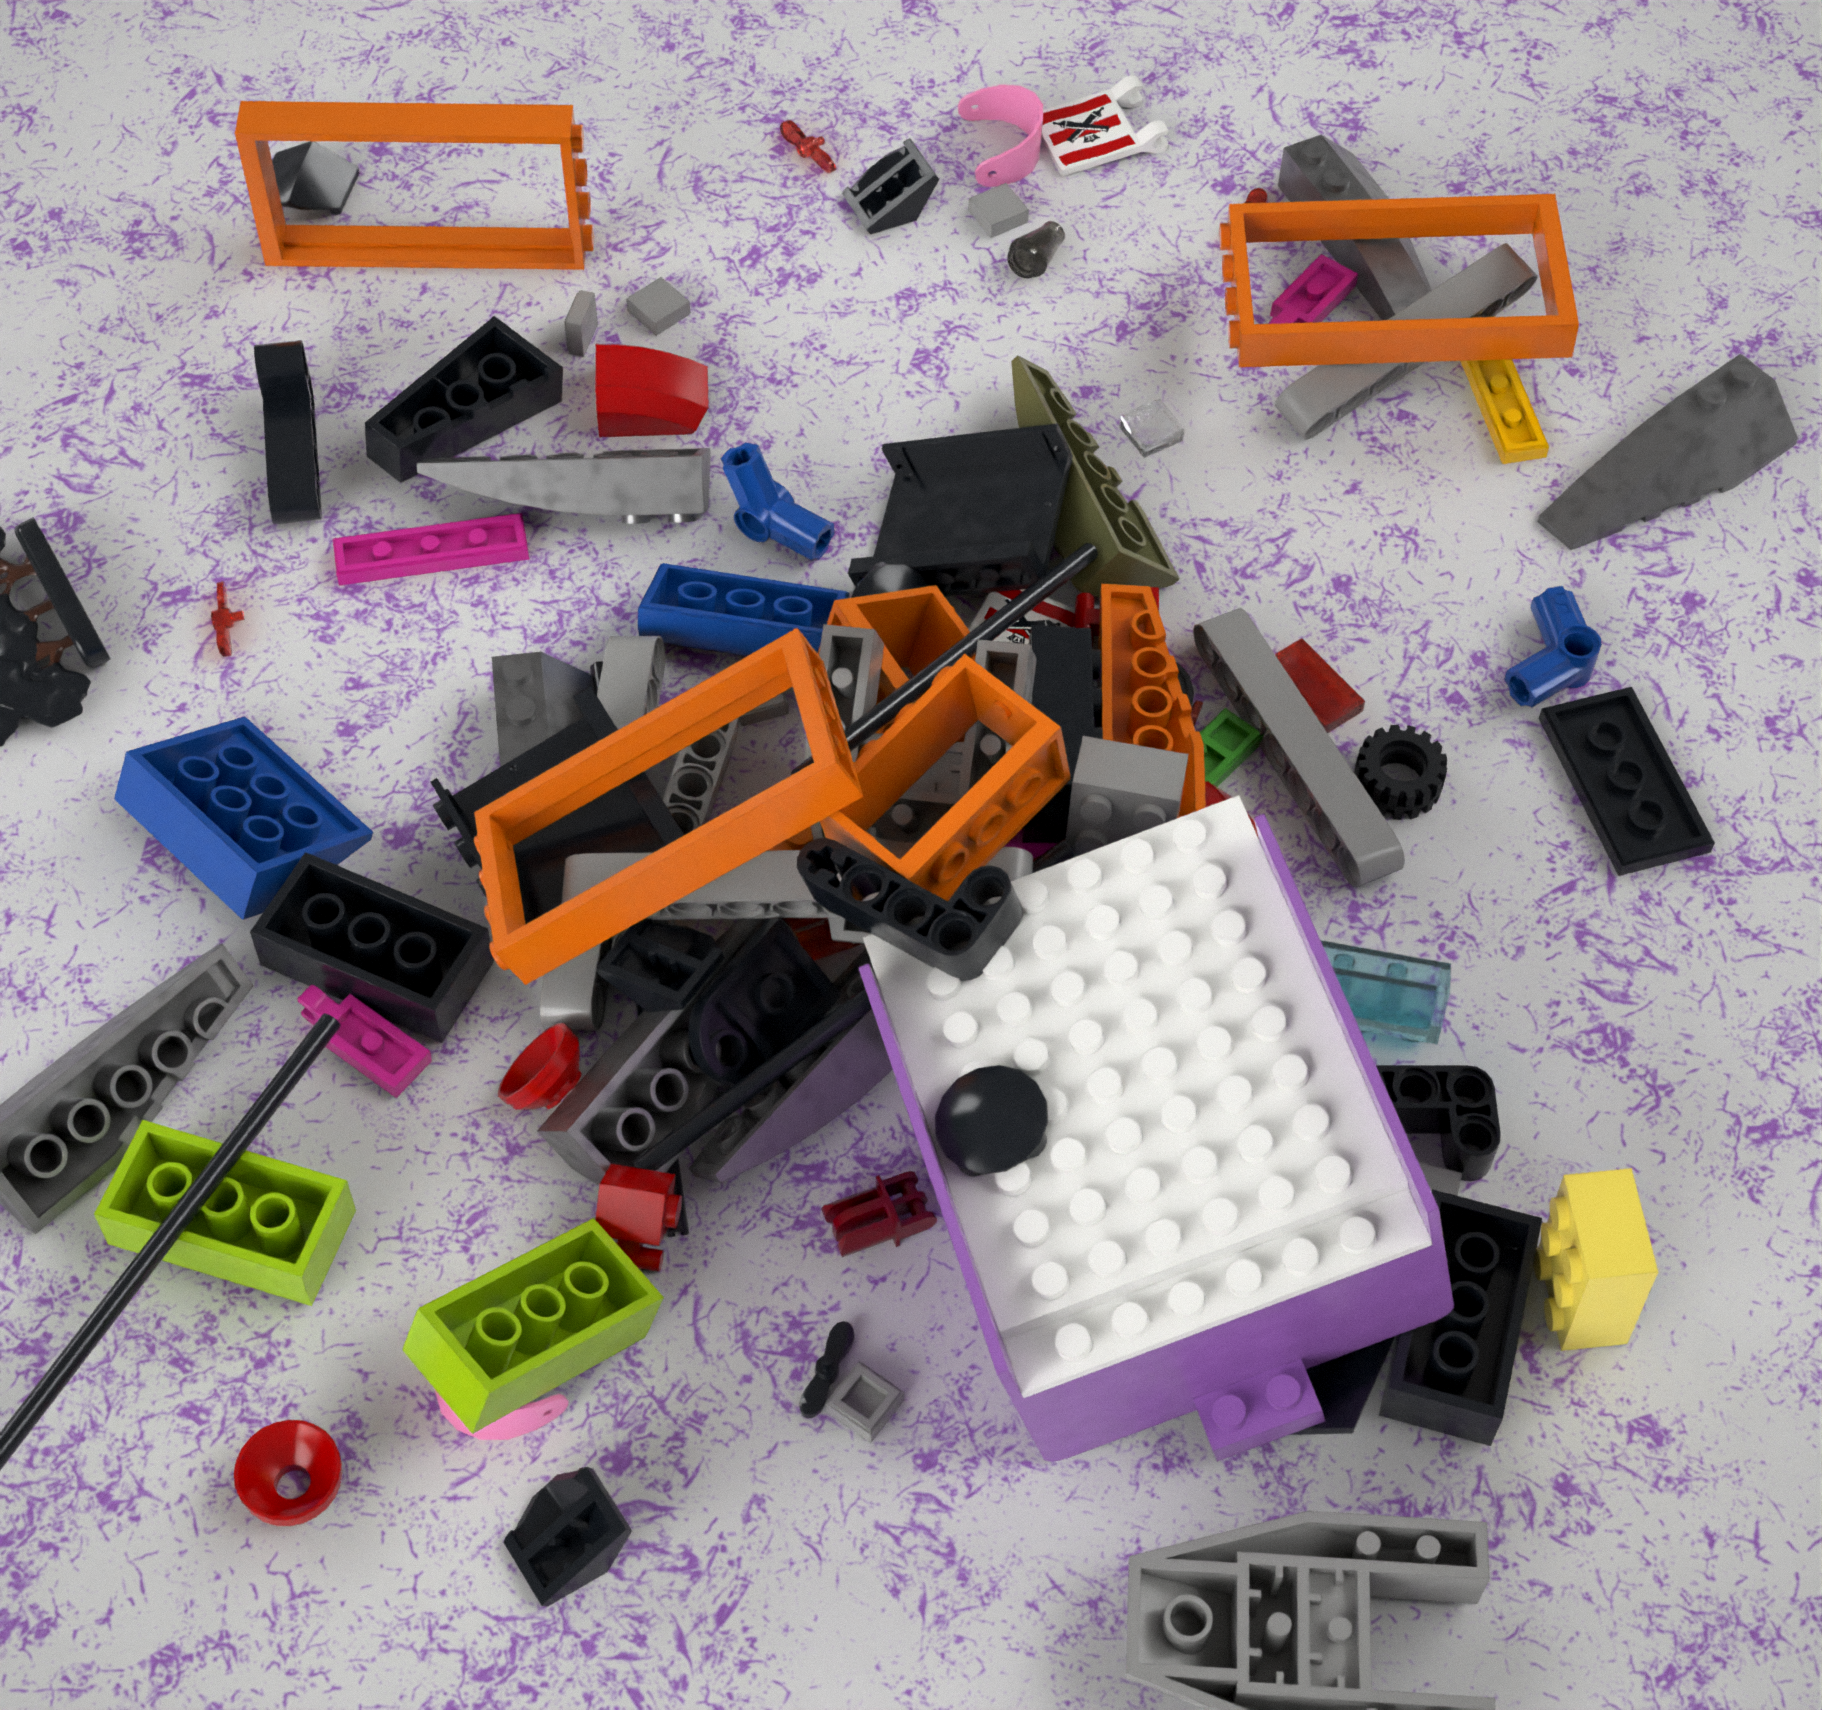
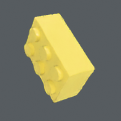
(1595, 1260)

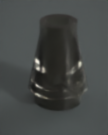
(1033, 252)

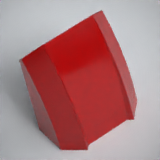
(648, 392)

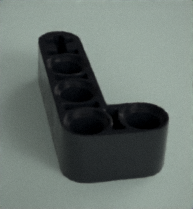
(289, 432)
(901, 901)
(1447, 1114)

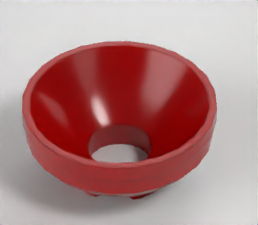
(543, 1070)
(282, 1449)

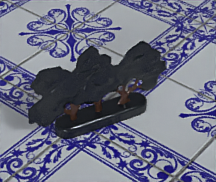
(47, 693)

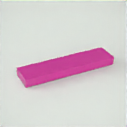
(430, 549)

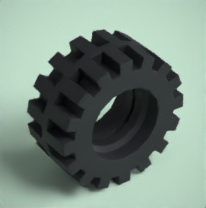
(1406, 749)

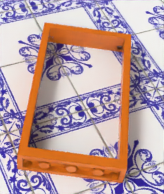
(413, 245)
(1400, 340)
(692, 859)

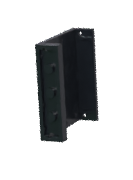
(973, 508)
(620, 821)

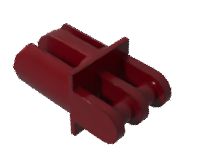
(874, 1218)

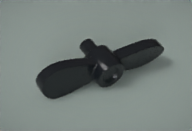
(827, 1369)

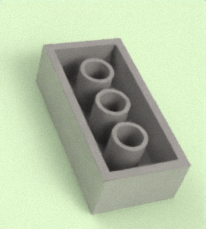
(1121, 792)

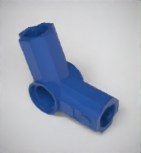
(769, 508)
(1568, 652)

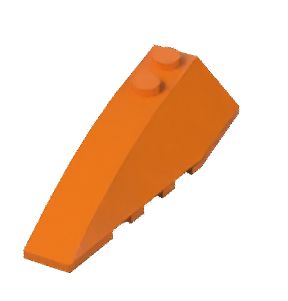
(1142, 687)

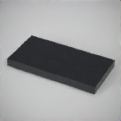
(1626, 781)

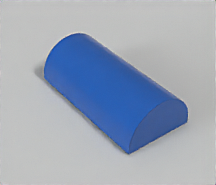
(731, 610)

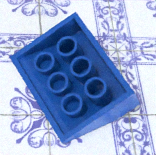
(235, 810)

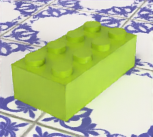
(260, 1228)
(531, 1324)

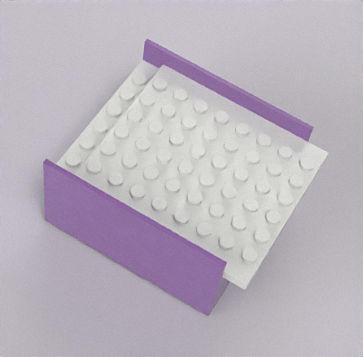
(1214, 1151)

